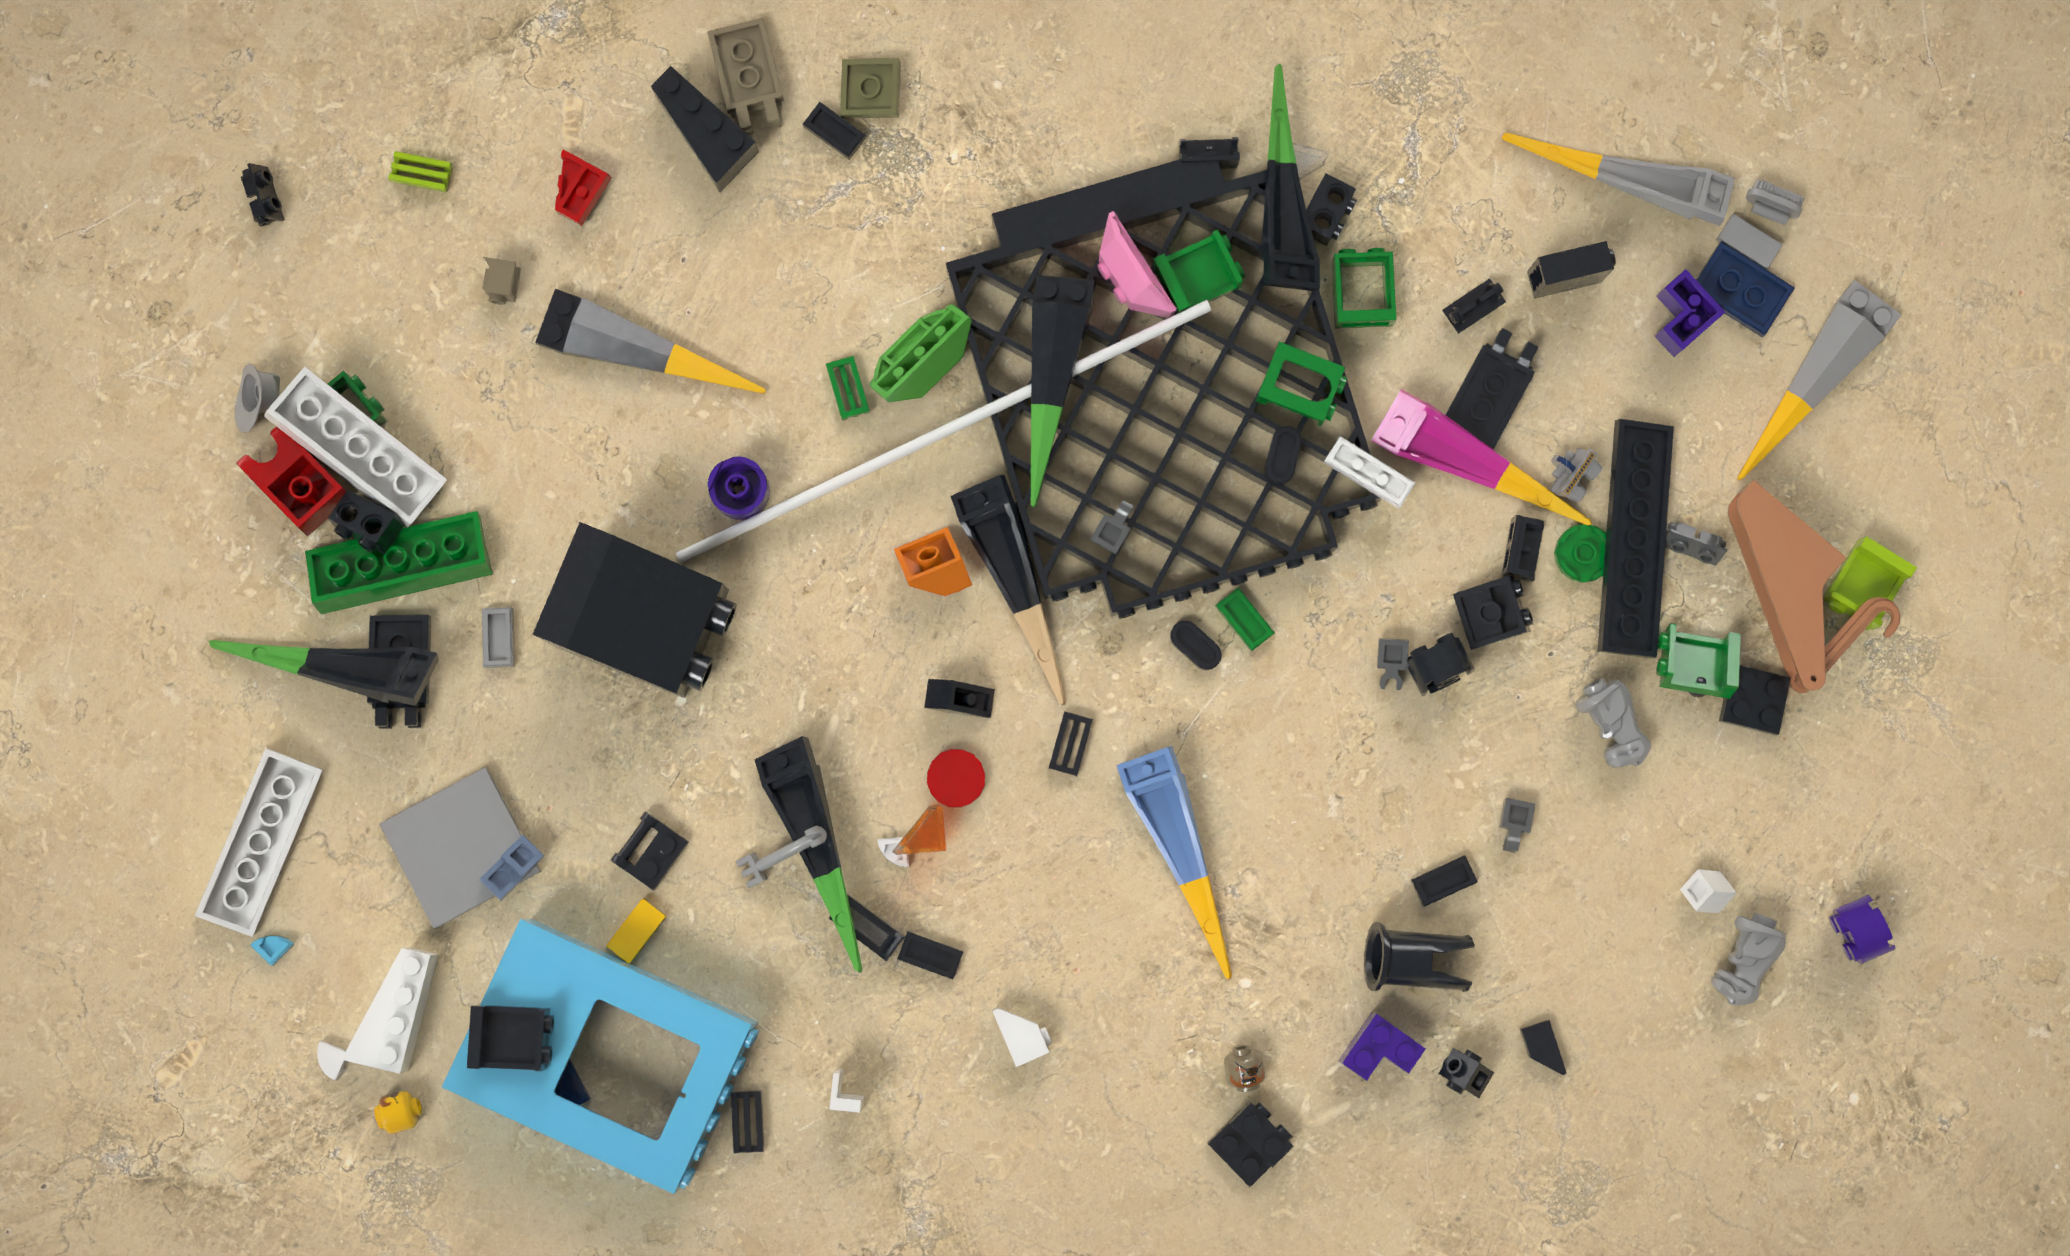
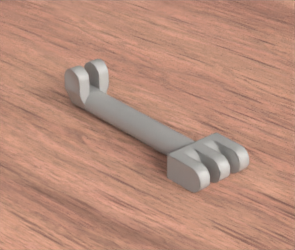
(813, 838)

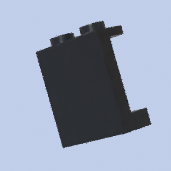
(509, 1037)

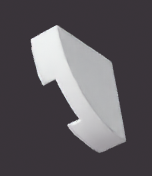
(887, 846)
(330, 1059)

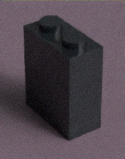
(1571, 269)

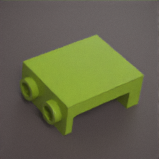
(1867, 574)

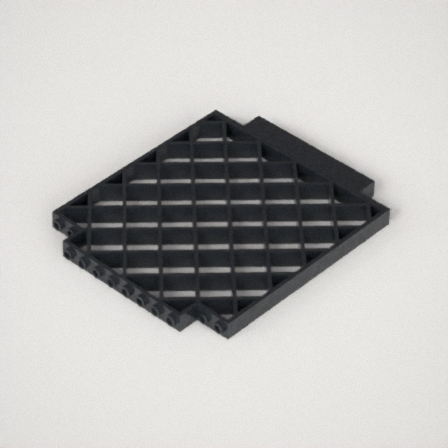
(1083, 216)

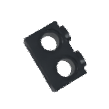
(1323, 208)
(369, 517)

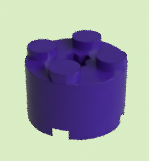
(734, 472)
(1863, 930)

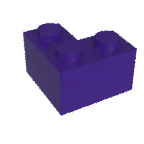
(1692, 310)
(1378, 1040)

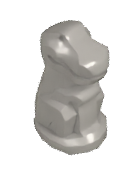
(1614, 714)
(1753, 955)

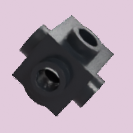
(1465, 1072)

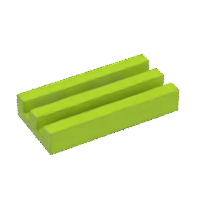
(396, 166)

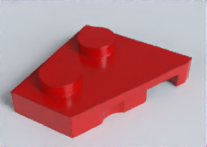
(579, 188)

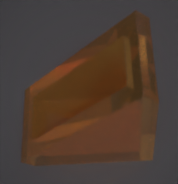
(925, 835)

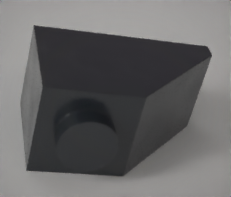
(959, 698)

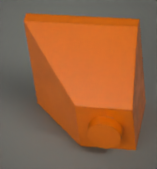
(934, 564)

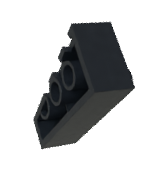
(709, 133)

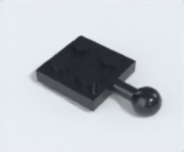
(1756, 702)

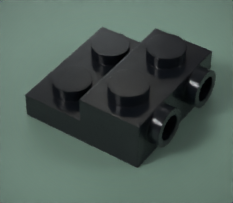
(1493, 612)
(1251, 1142)

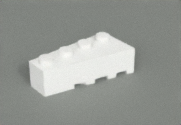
(394, 1017)

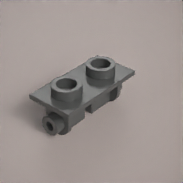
(1706, 548)

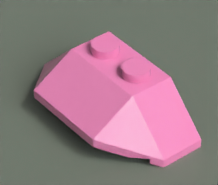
(1130, 272)

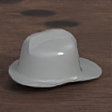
(255, 396)

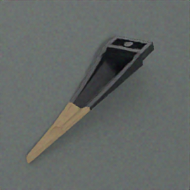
(998, 535)

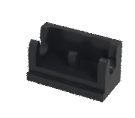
(1225, 150)
(1522, 548)

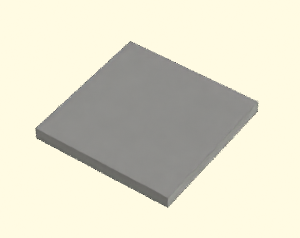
(452, 843)

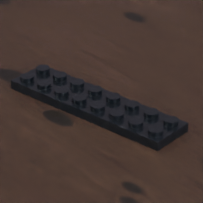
(1635, 538)

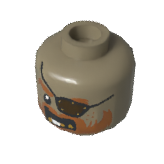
(1244, 1068)

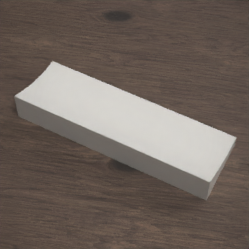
(355, 446)
(258, 842)

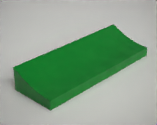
(417, 561)

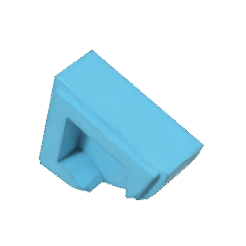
(272, 948)

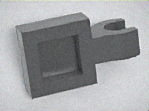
(1112, 531)
(1516, 818)

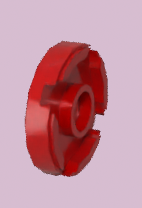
(956, 778)

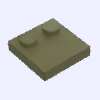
(870, 88)

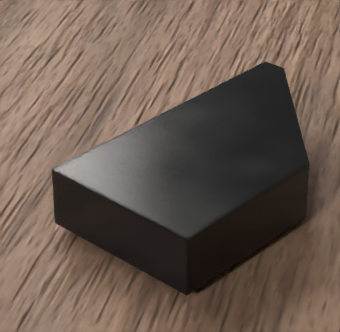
(1542, 1046)

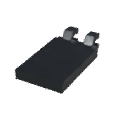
(1492, 389)
(400, 631)

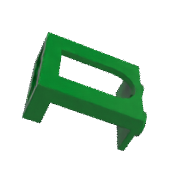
(1315, 410)

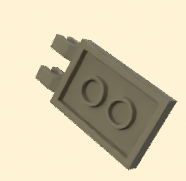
(747, 72)

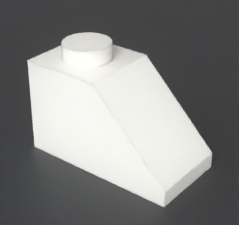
(1022, 1036)

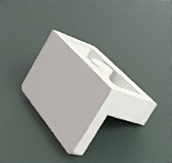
(841, 1101)

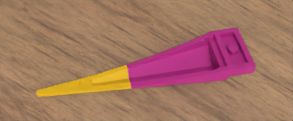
(1431, 438)

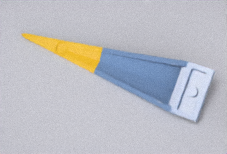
(1165, 807)

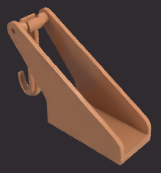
(1788, 574)

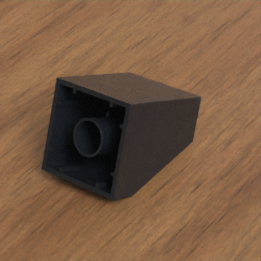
(634, 612)

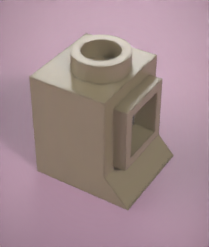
(501, 280)

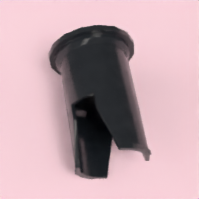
(1408, 958)

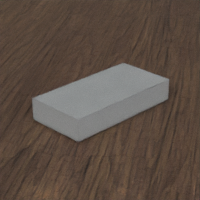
(1749, 241)
(498, 637)

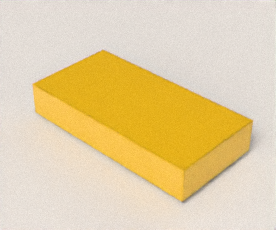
(636, 931)

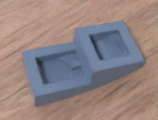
(511, 868)

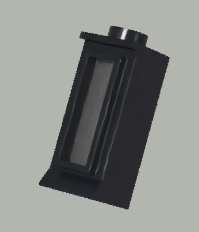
(873, 930)

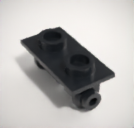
(259, 182)
(1474, 305)

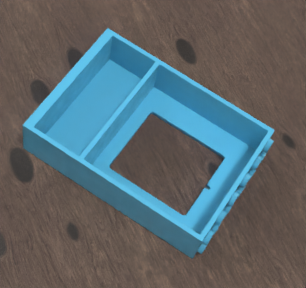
(568, 977)

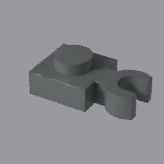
(1392, 657)

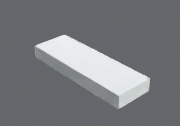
(1369, 472)

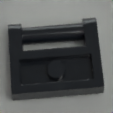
(657, 857)

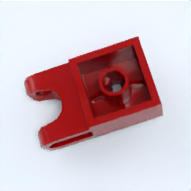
(289, 476)

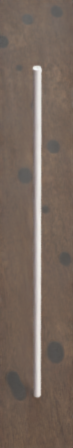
(934, 436)

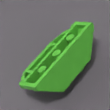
(922, 355)

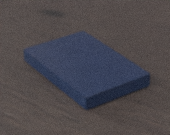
(1744, 289)

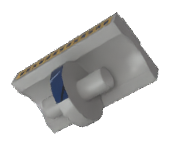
(1570, 471)

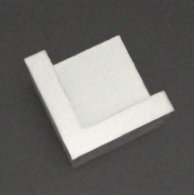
(1708, 891)

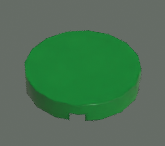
(1575, 559)

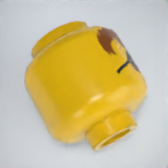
(397, 1112)

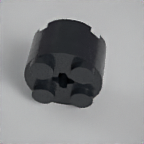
(1439, 665)

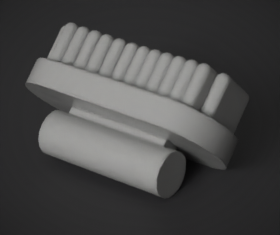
(1774, 202)

